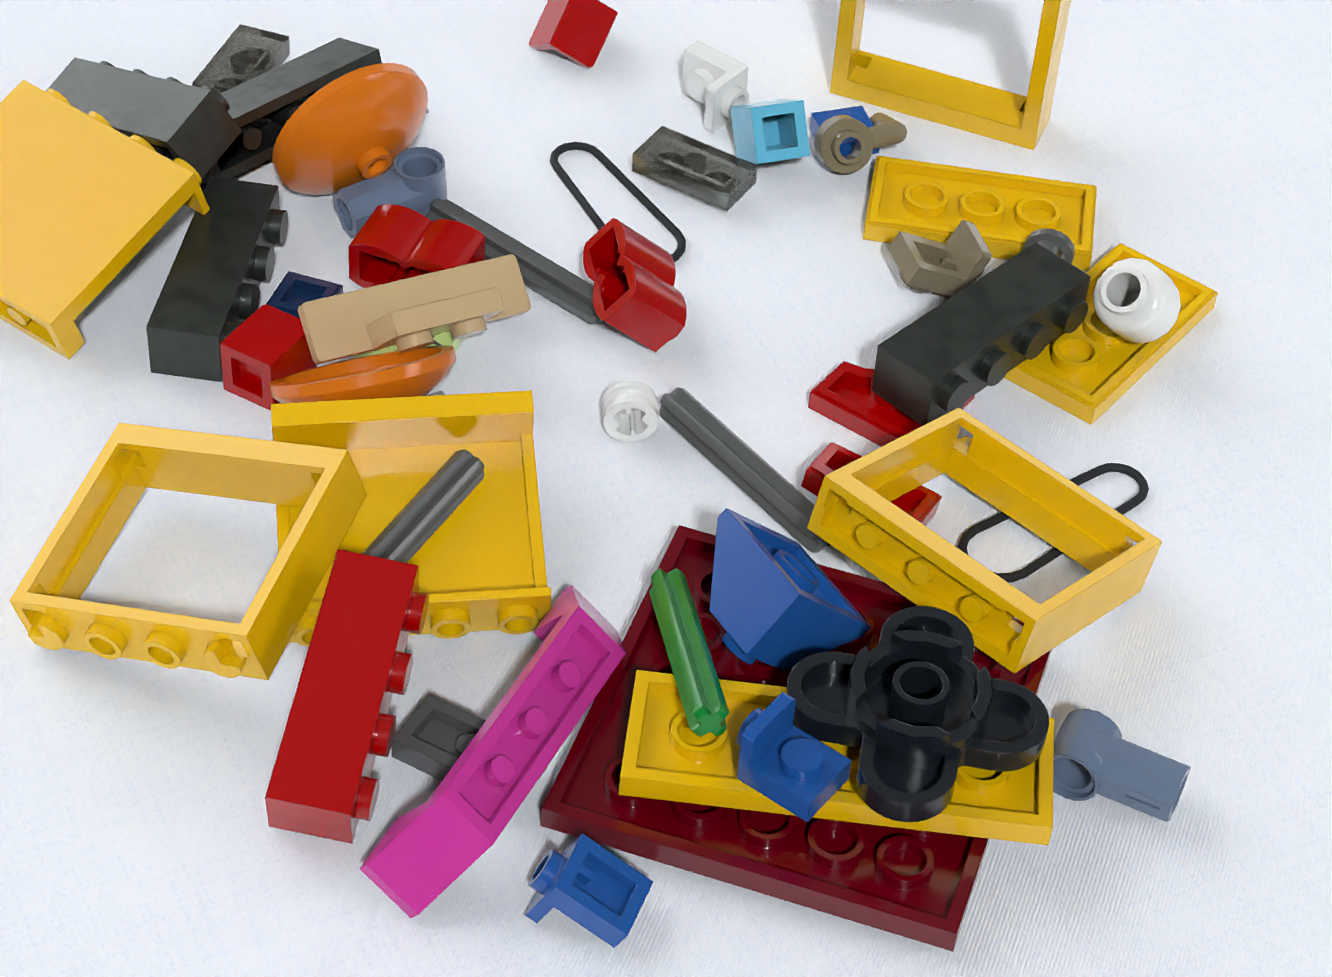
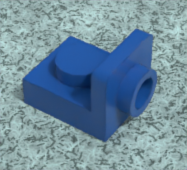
(787, 761)
(590, 889)

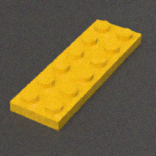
(675, 765)

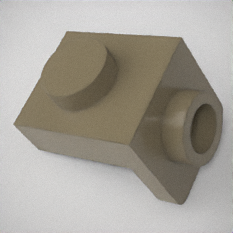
(940, 266)

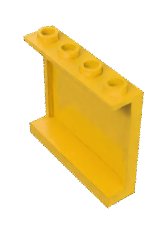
(74, 209)
(489, 554)

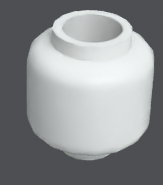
(1136, 300)

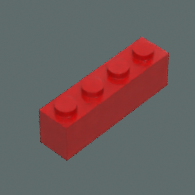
(344, 698)

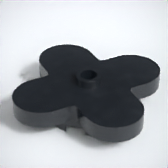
(917, 712)

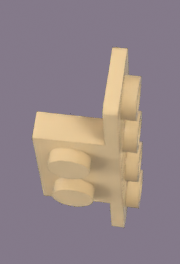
(414, 310)

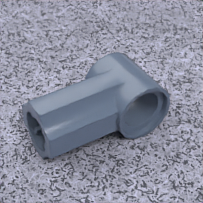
(413, 183)
(1096, 759)

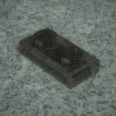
(244, 57)
(694, 168)

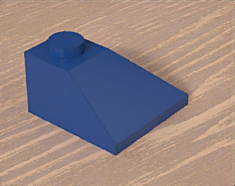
(775, 597)

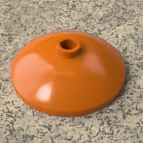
(350, 129)
(368, 377)

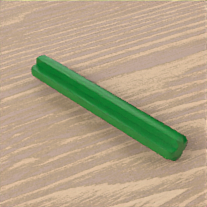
(688, 653)

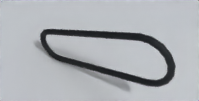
(623, 179)
(1054, 553)

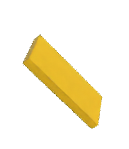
(1004, 207)
(1094, 365)

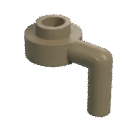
(839, 127)

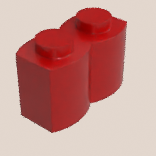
(407, 244)
(634, 285)

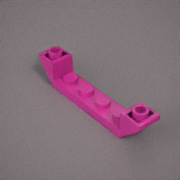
(503, 761)

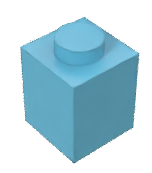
(770, 130)

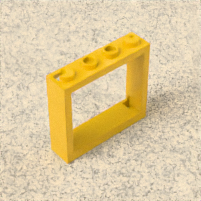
(948, 98)
(203, 465)
(863, 524)

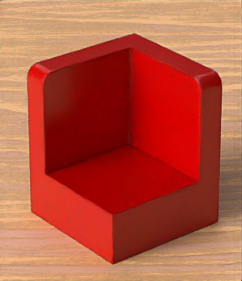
(574, 29)
(263, 350)

